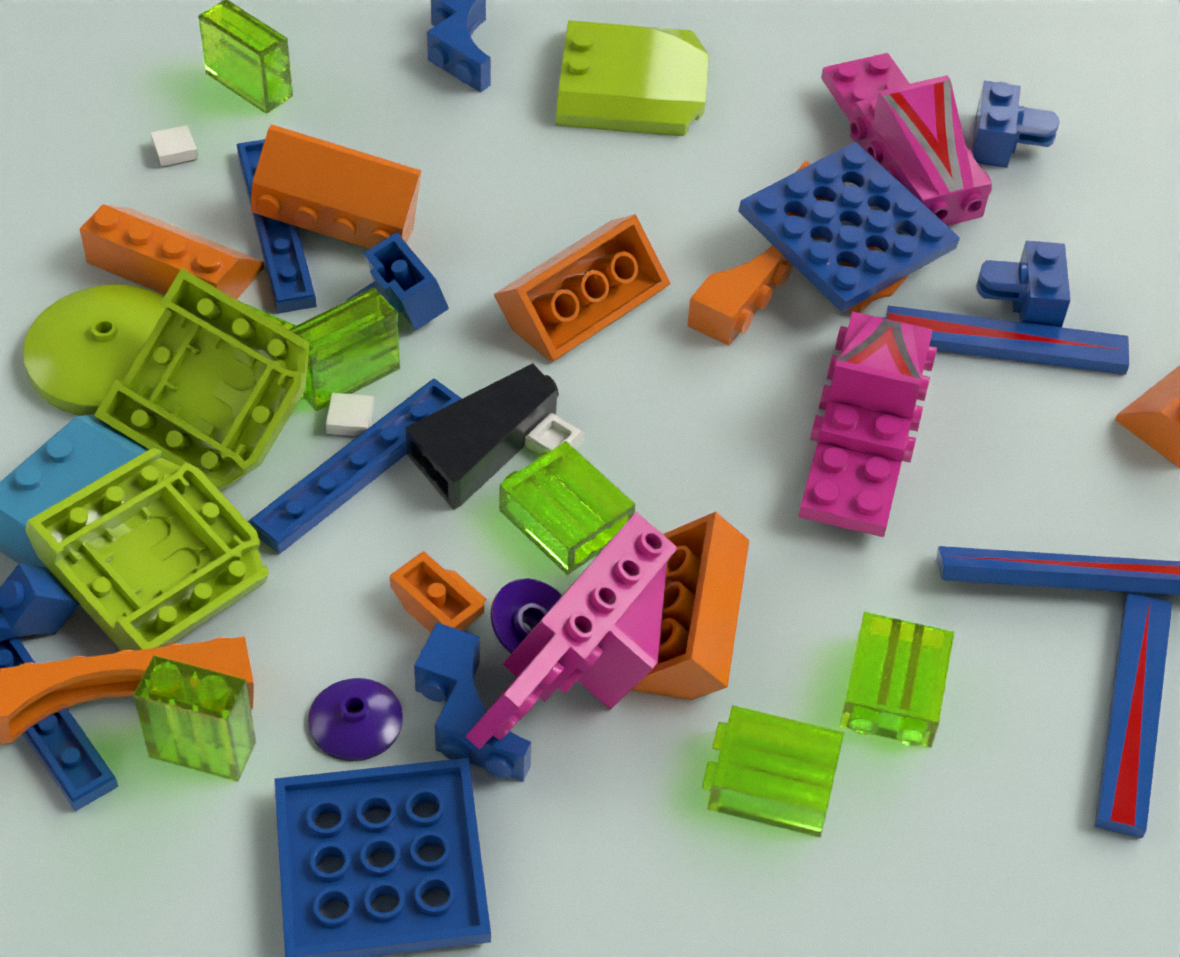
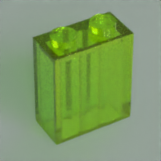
(246, 56)
(349, 347)
(565, 506)
(897, 680)
(195, 717)
(773, 770)

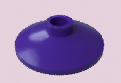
(520, 603)
(355, 734)

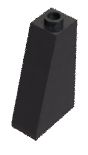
(480, 433)

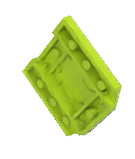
(631, 78)
(210, 383)
(149, 551)

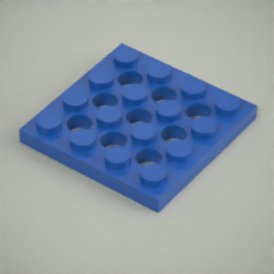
(849, 244)
(412, 923)

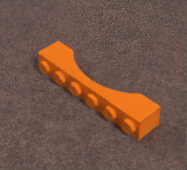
(731, 297)
(40, 689)

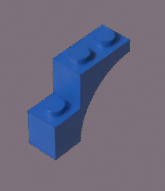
(451, 41)
(33, 603)
(447, 674)

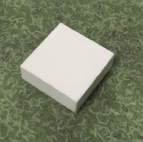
(174, 145)
(349, 414)
(552, 433)

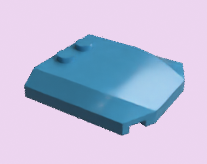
(59, 468)

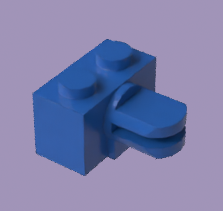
(1003, 124)
(404, 281)
(1034, 285)

